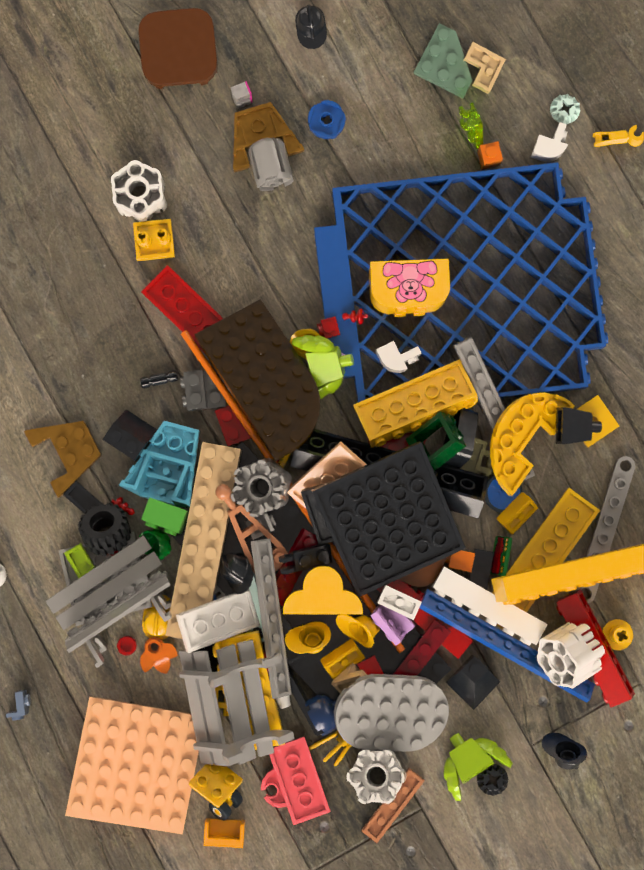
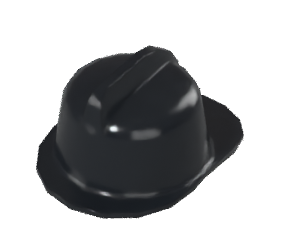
(311, 27)
(236, 571)
(566, 751)

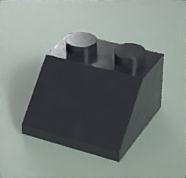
(130, 435)

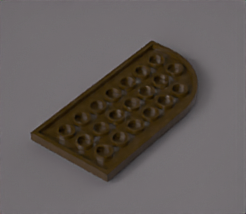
(264, 377)

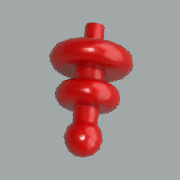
(359, 316)
(124, 506)

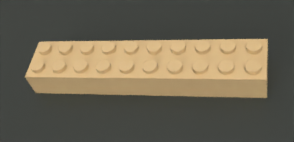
(204, 532)

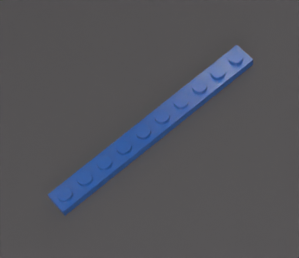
(494, 639)

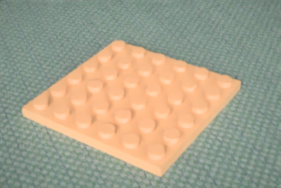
(134, 766)

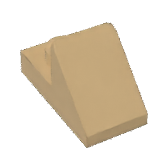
(347, 677)

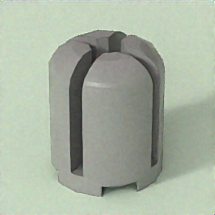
(270, 164)

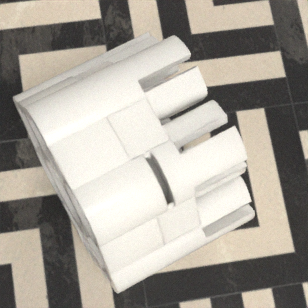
(136, 175)
(567, 656)
(365, 788)

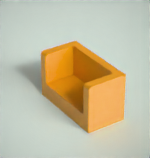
(224, 833)

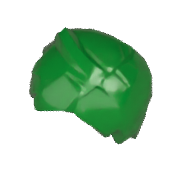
(159, 542)

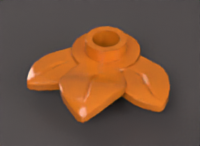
(157, 658)

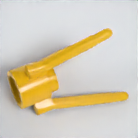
(342, 742)

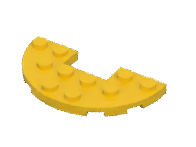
(515, 430)

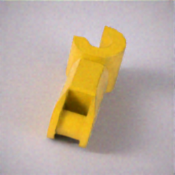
(618, 137)

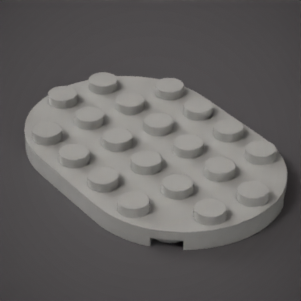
(391, 712)

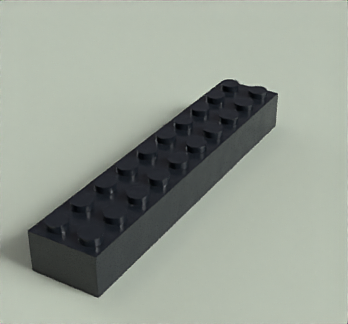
(461, 488)

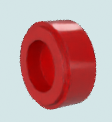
(127, 645)

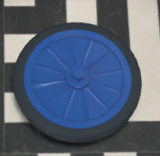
(496, 497)

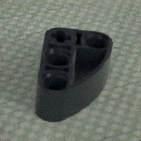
(467, 423)

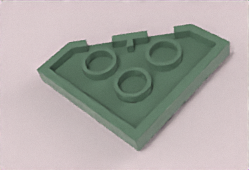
(444, 62)

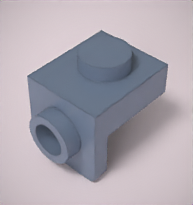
(22, 702)

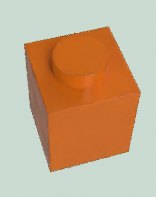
(489, 155)
(461, 561)

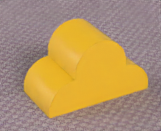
(322, 595)

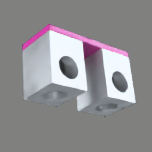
(241, 95)

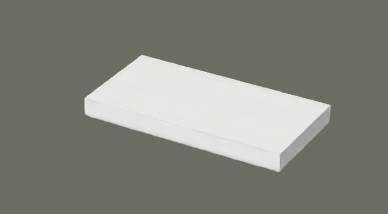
(217, 620)

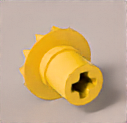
(618, 634)

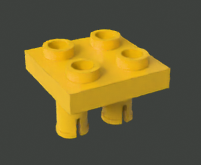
(154, 240)

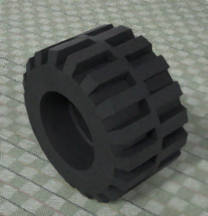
(108, 540)

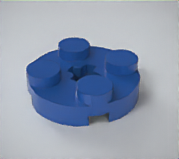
(329, 130)

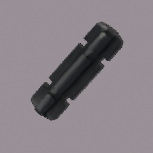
(158, 379)

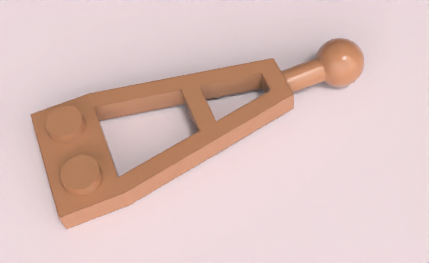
(223, 493)

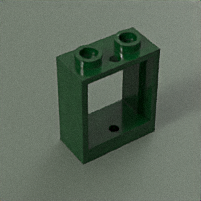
(447, 451)

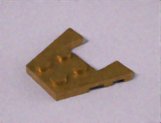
(256, 124)
(74, 448)

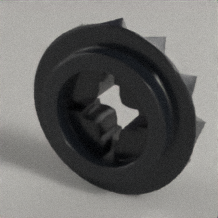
(502, 781)

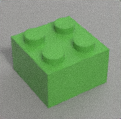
(166, 516)

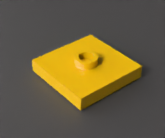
(600, 413)

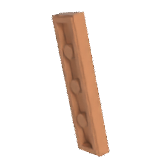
(387, 813)

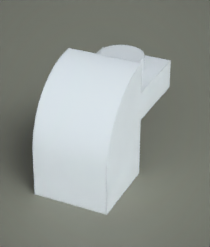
(551, 149)
(393, 360)

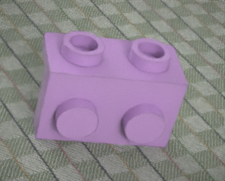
(392, 623)

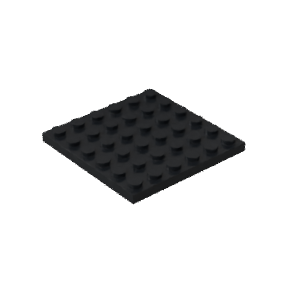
(388, 518)

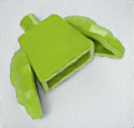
(324, 362)
(469, 760)

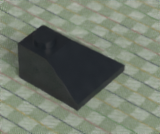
(473, 682)

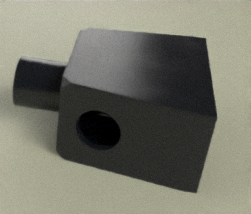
(575, 426)

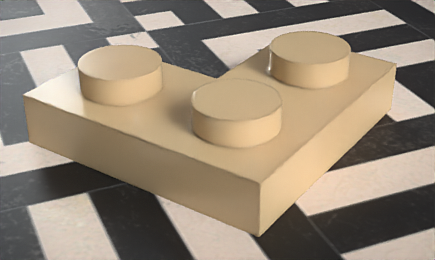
(488, 64)

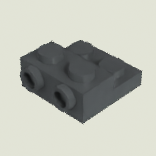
(201, 391)

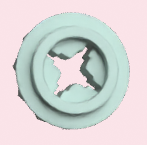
(562, 116)

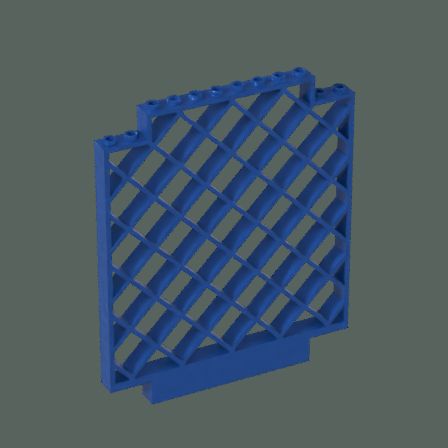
(337, 285)

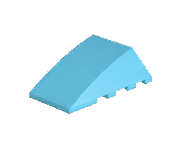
(166, 466)

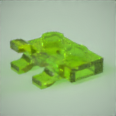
(474, 125)

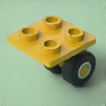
(219, 787)

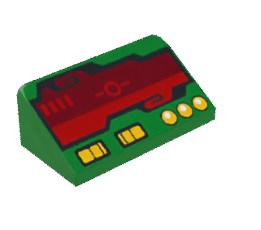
(501, 555)

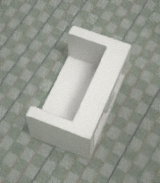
(399, 602)

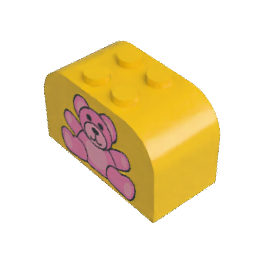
(409, 286)

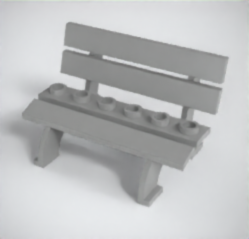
(126, 603)
(204, 706)

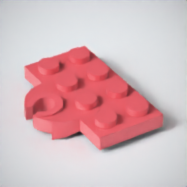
(295, 782)

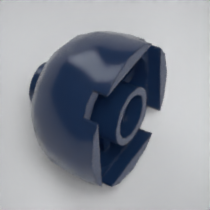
(322, 713)

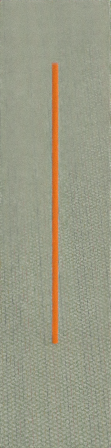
(255, 437)

